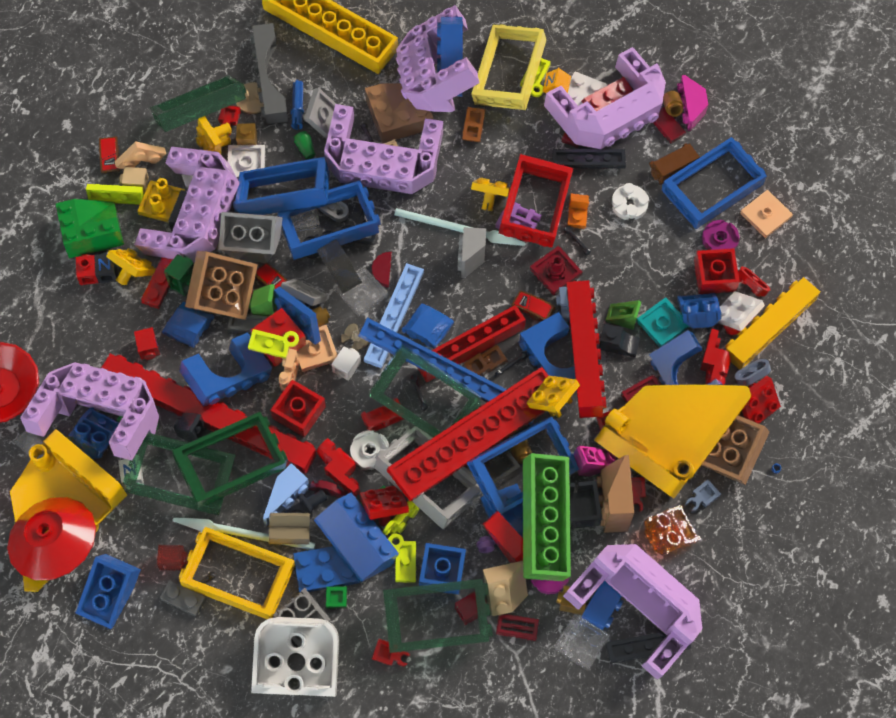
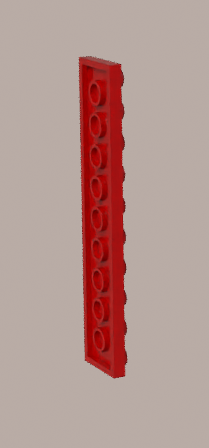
(467, 438)

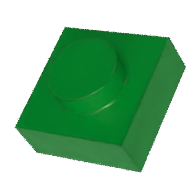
(336, 597)

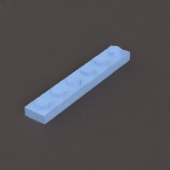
(396, 310)

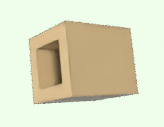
(134, 177)

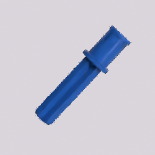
(297, 105)

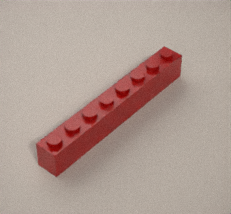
(585, 350)

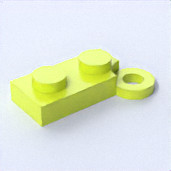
(541, 72)
(271, 343)
(399, 523)
(405, 560)

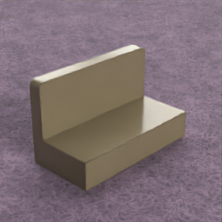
(289, 528)

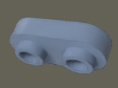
(753, 372)

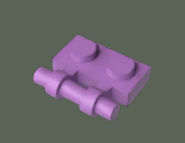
(530, 215)

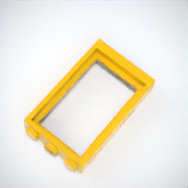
(276, 591)

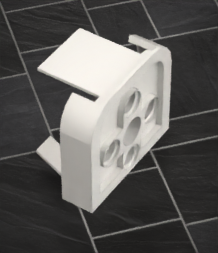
(275, 639)

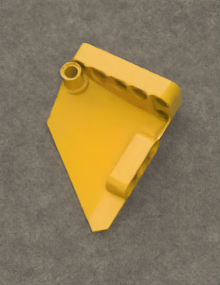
(64, 473)

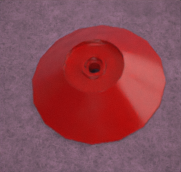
(17, 380)
(58, 550)

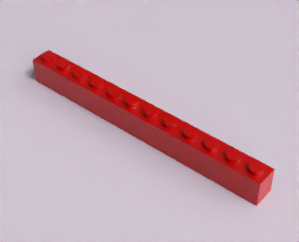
(182, 400)

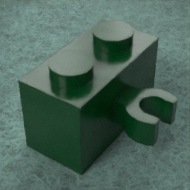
(179, 274)

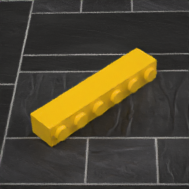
(772, 322)

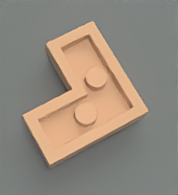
(140, 152)

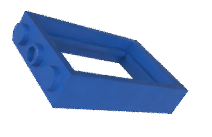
(281, 173)
(687, 208)
(343, 236)
(486, 483)

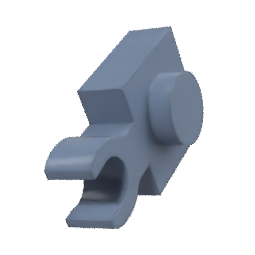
(562, 300)
(704, 495)

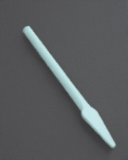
(492, 236)
(199, 524)

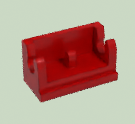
(380, 418)

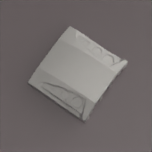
(302, 607)

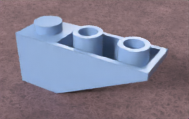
(285, 491)

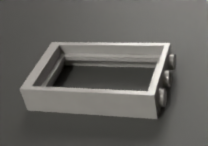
(439, 516)

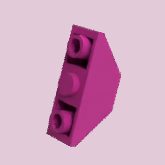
(694, 101)
(592, 460)

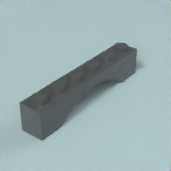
(265, 45)

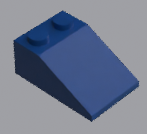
(107, 590)

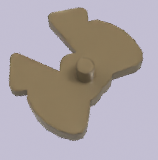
(352, 333)

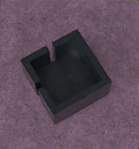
(584, 505)

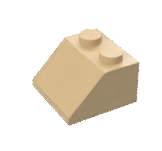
(505, 587)

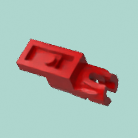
(715, 360)
(339, 466)

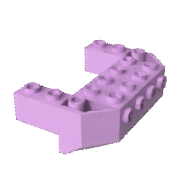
(416, 67)
(619, 118)
(381, 164)
(200, 215)
(104, 392)
(651, 592)

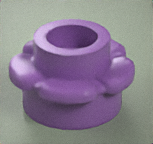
(485, 544)

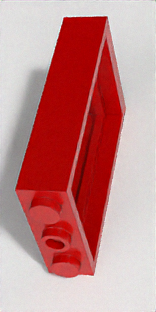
(545, 170)

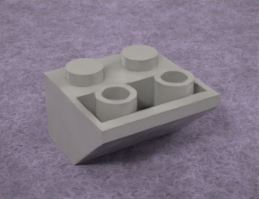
(471, 250)

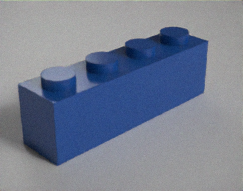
(602, 606)

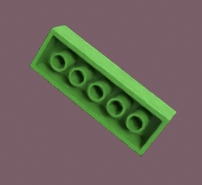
(546, 517)

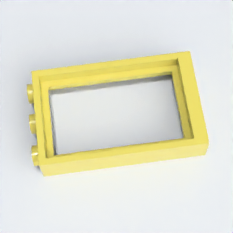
(509, 99)

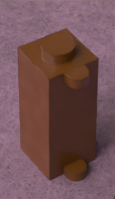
(673, 163)

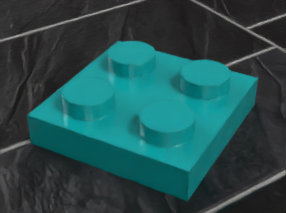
(662, 322)

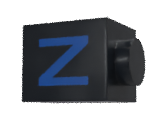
(105, 269)

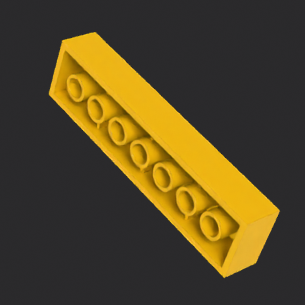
(338, 29)

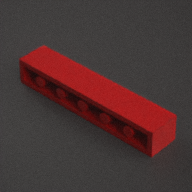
(480, 338)

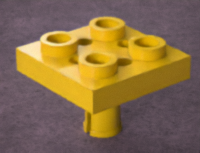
(490, 191)
(130, 264)

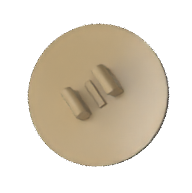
(252, 103)

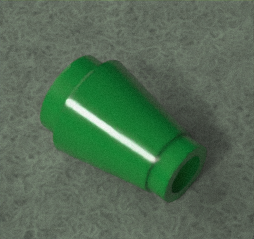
(304, 144)

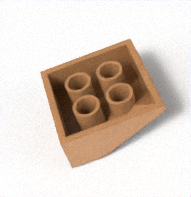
(393, 113)
(221, 285)
(737, 450)
(616, 496)

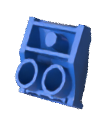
(700, 310)
(187, 325)
(428, 326)
(93, 433)

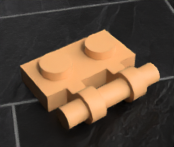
(291, 367)

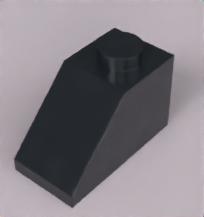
(190, 426)

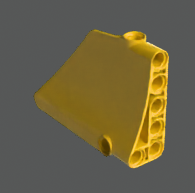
(671, 429)

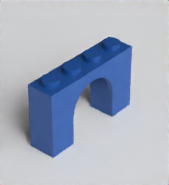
(539, 337)
(671, 355)
(211, 388)

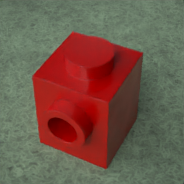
(86, 269)

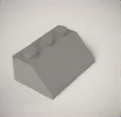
(249, 233)

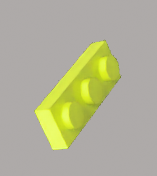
(115, 193)

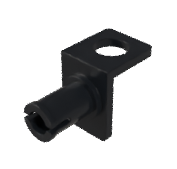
(307, 504)

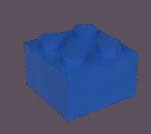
(442, 565)

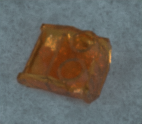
(670, 531)

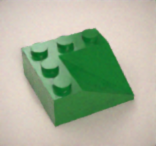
(88, 226)

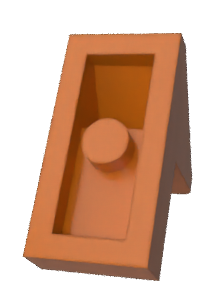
(578, 211)

